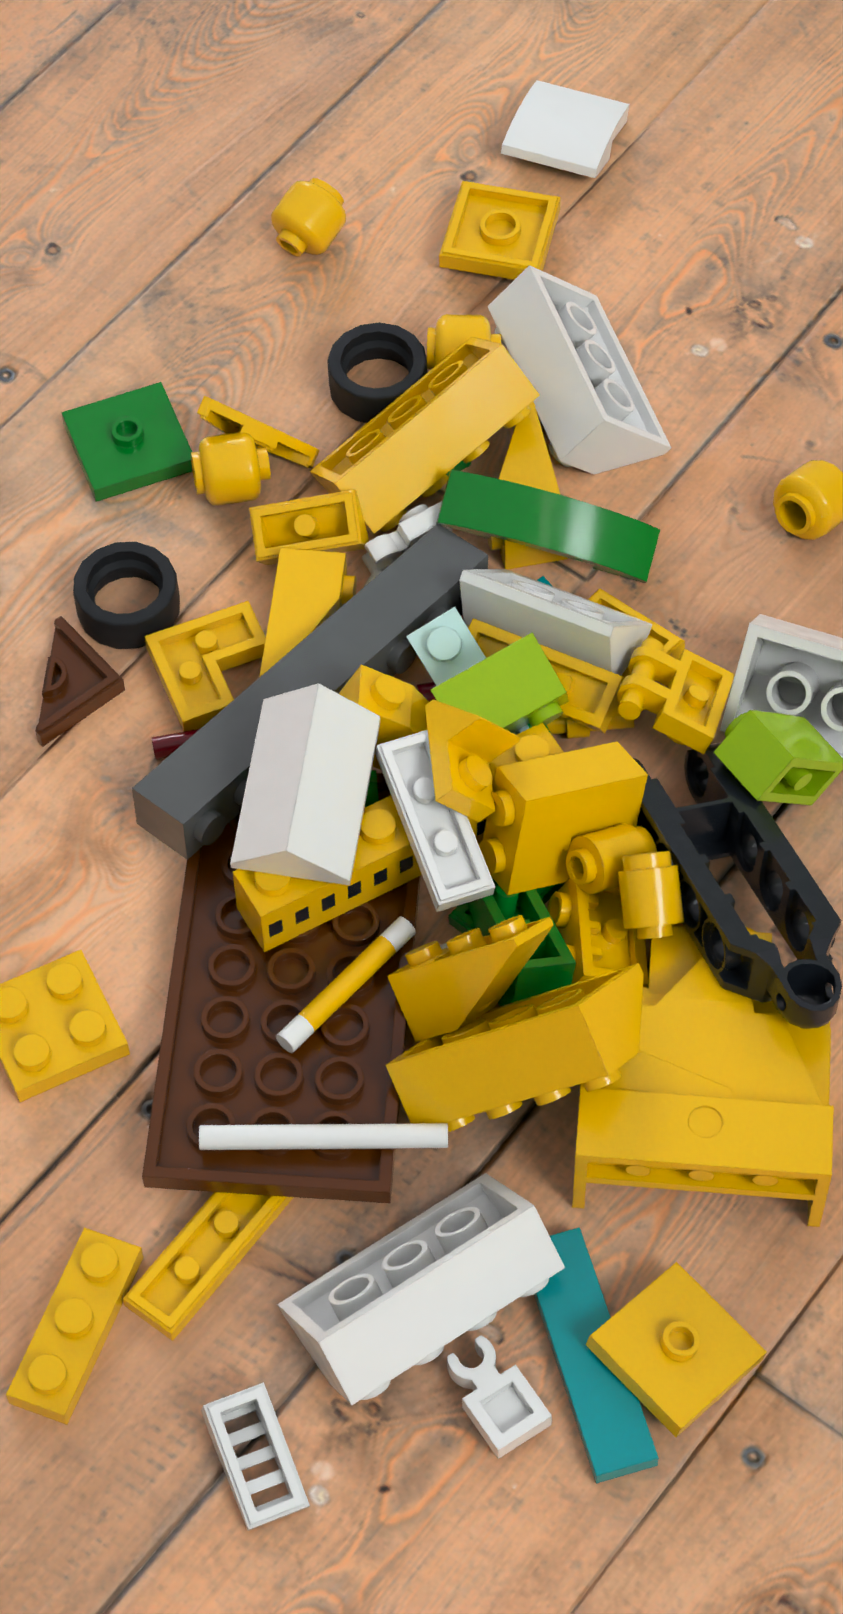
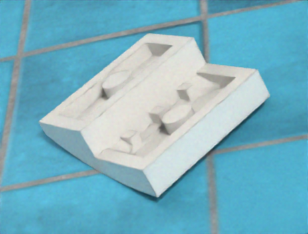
(565, 129)

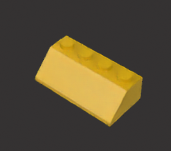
(429, 432)
(524, 1052)

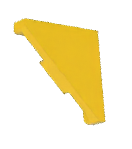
(277, 442)

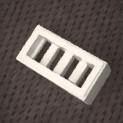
(233, 1407)

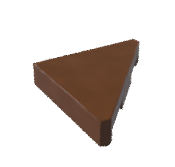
(74, 683)

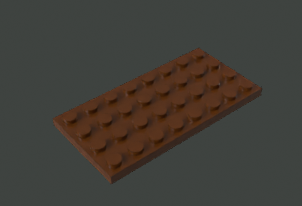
(223, 1052)

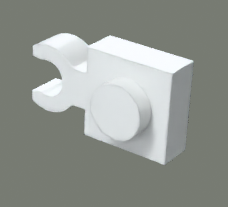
(411, 527)
(501, 1404)

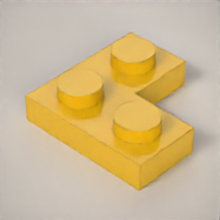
(196, 653)

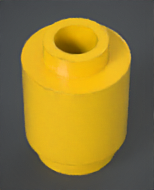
(597, 856)
(650, 894)

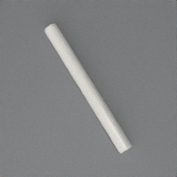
(323, 1136)

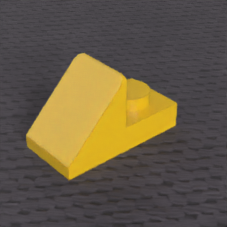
(461, 758)

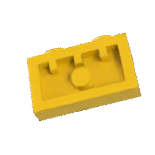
(596, 931)

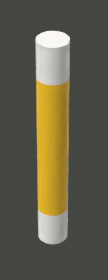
(345, 984)

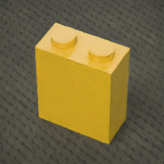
(550, 803)

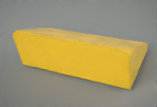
(311, 523)

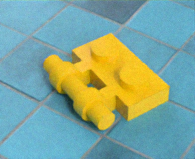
(689, 704)

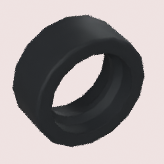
(371, 343)
(118, 562)

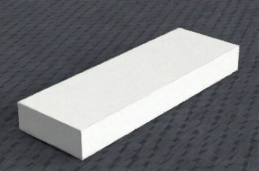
(437, 834)

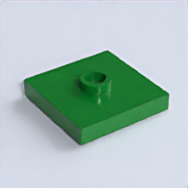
(128, 441)

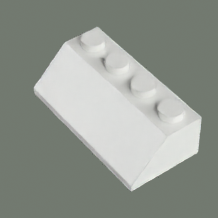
(578, 367)
(790, 673)
(422, 1287)

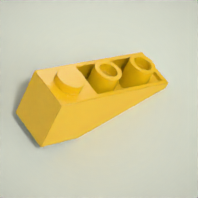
(459, 983)

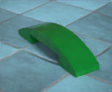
(549, 523)

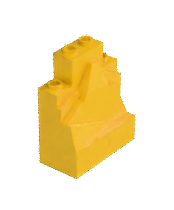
(715, 1095)

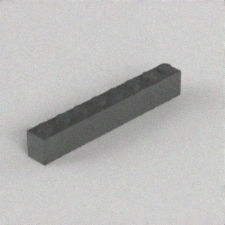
(205, 779)

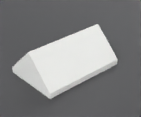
(553, 615)
(306, 786)

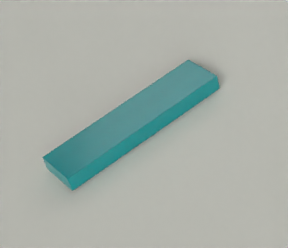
(602, 1406)

